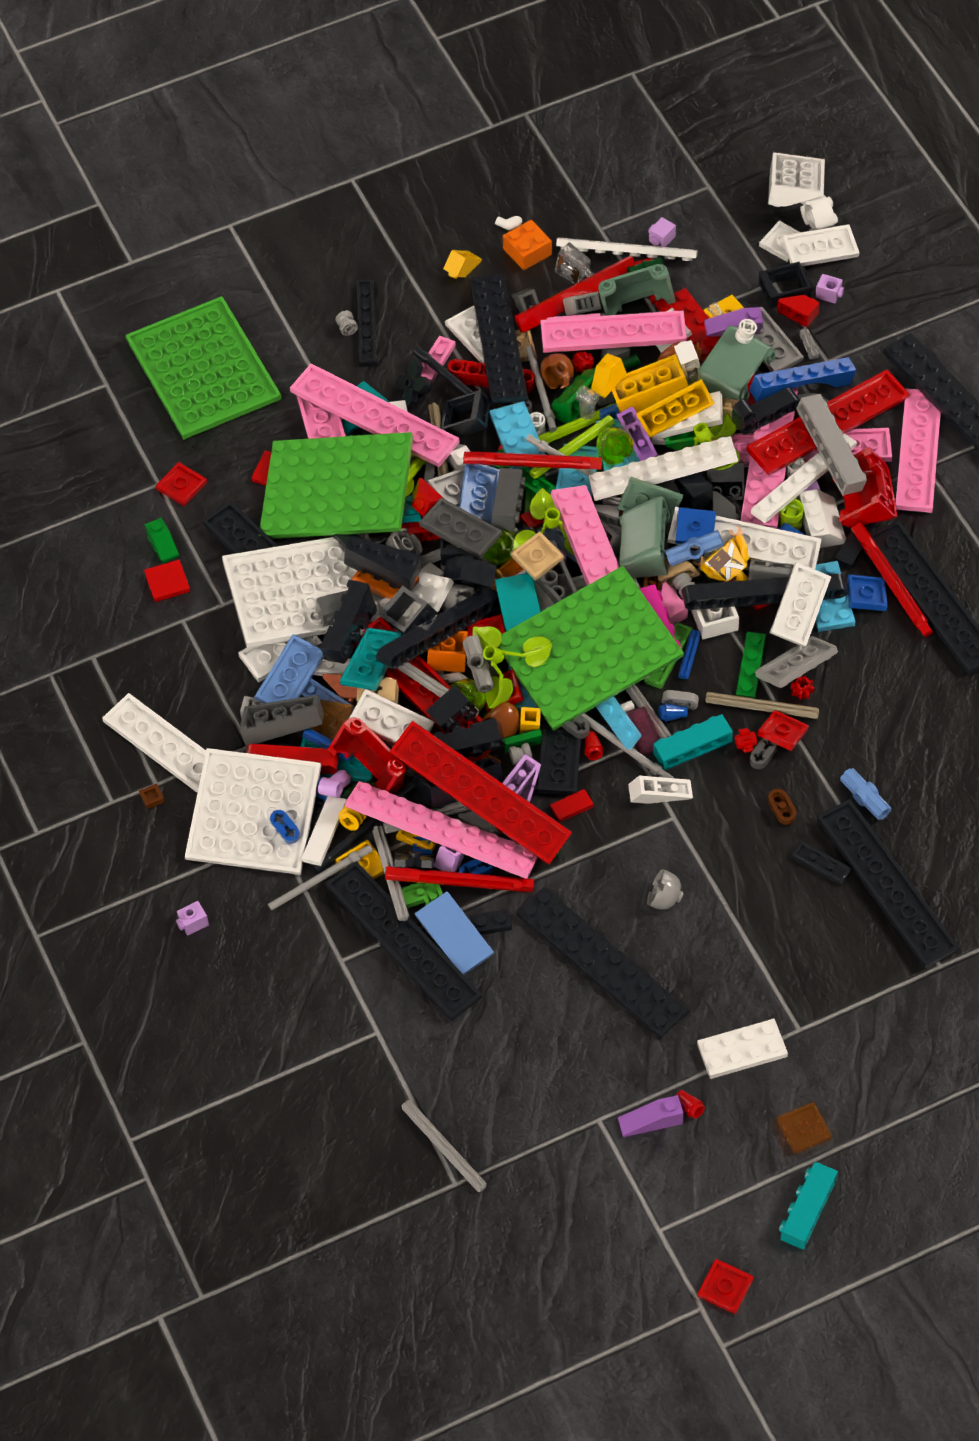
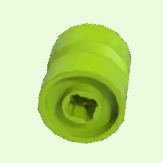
(792, 514)

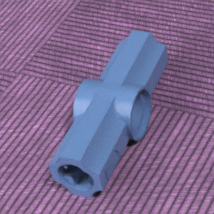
(705, 543)
(865, 793)

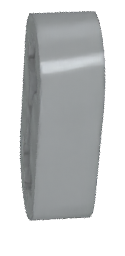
(680, 698)

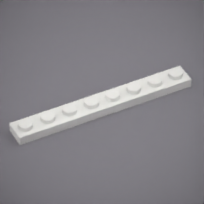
(635, 250)
(793, 486)

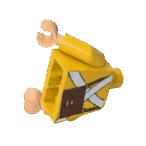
(727, 560)

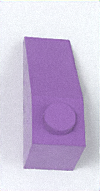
(717, 325)
(633, 426)
(651, 1117)

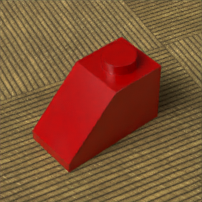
(799, 309)
(424, 497)

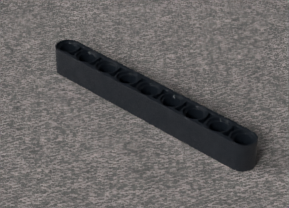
(749, 592)
(438, 629)

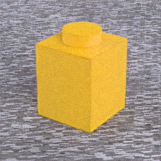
(529, 719)

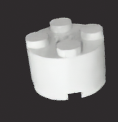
(818, 213)

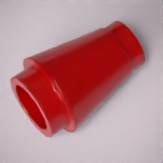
(593, 747)
(691, 1105)

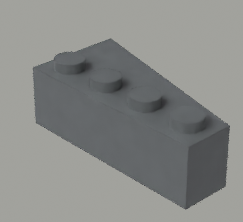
(508, 499)
(557, 582)
(280, 718)

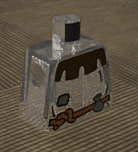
(573, 264)

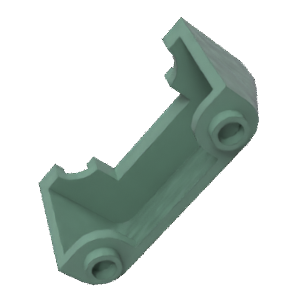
(634, 286)
(734, 364)
(644, 538)

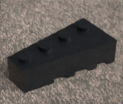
(383, 562)
(475, 740)

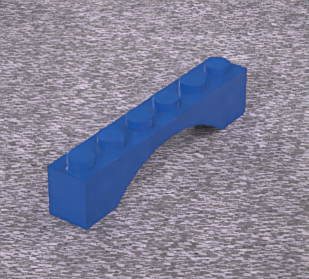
(833, 372)

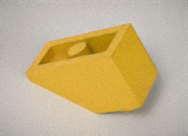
(461, 263)
(607, 375)

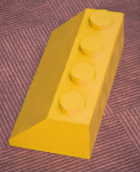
(649, 384)
(675, 408)

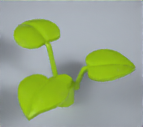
(704, 434)
(540, 508)
(536, 652)

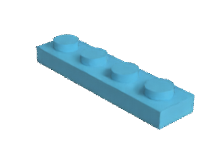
(619, 722)

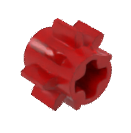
(582, 361)
(802, 688)
(745, 740)

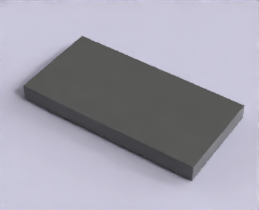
(460, 528)

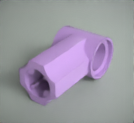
(334, 785)

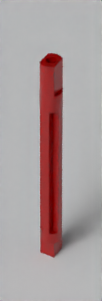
(532, 460)
(892, 579)
(459, 879)

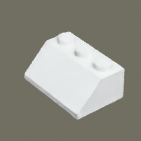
(822, 518)

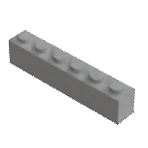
(831, 444)

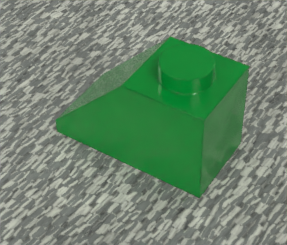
(161, 540)

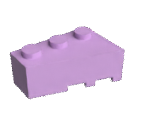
(523, 777)

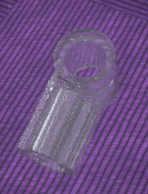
(587, 401)

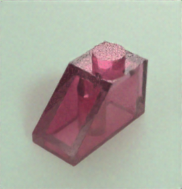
(645, 725)

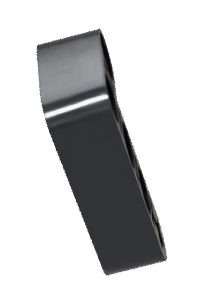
(753, 417)

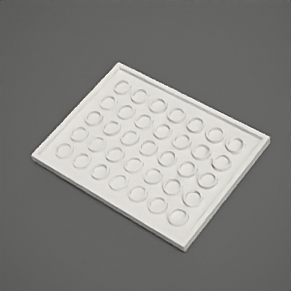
(280, 585)

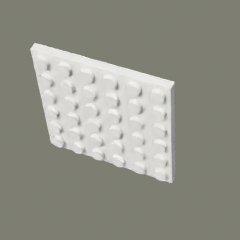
(236, 805)

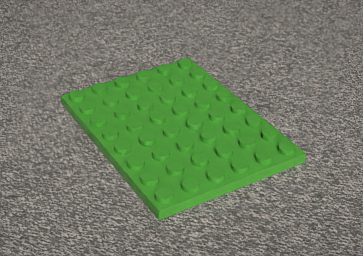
(203, 367)
(336, 485)
(600, 646)

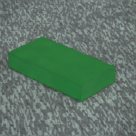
(532, 738)

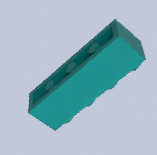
(692, 742)
(809, 1205)

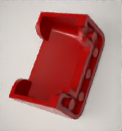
(876, 499)
(359, 740)

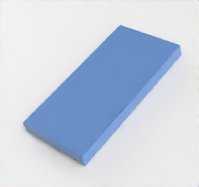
(479, 490)
(290, 671)
(454, 933)

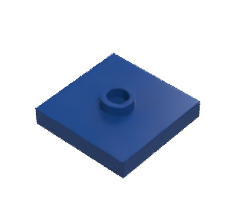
(693, 524)
(866, 592)

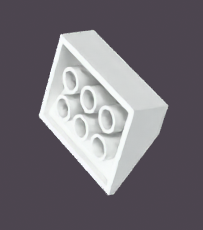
(795, 179)

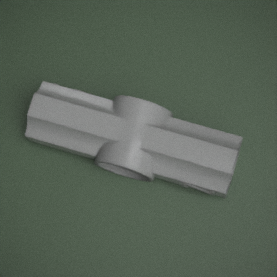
(475, 655)

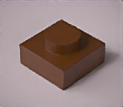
(151, 796)

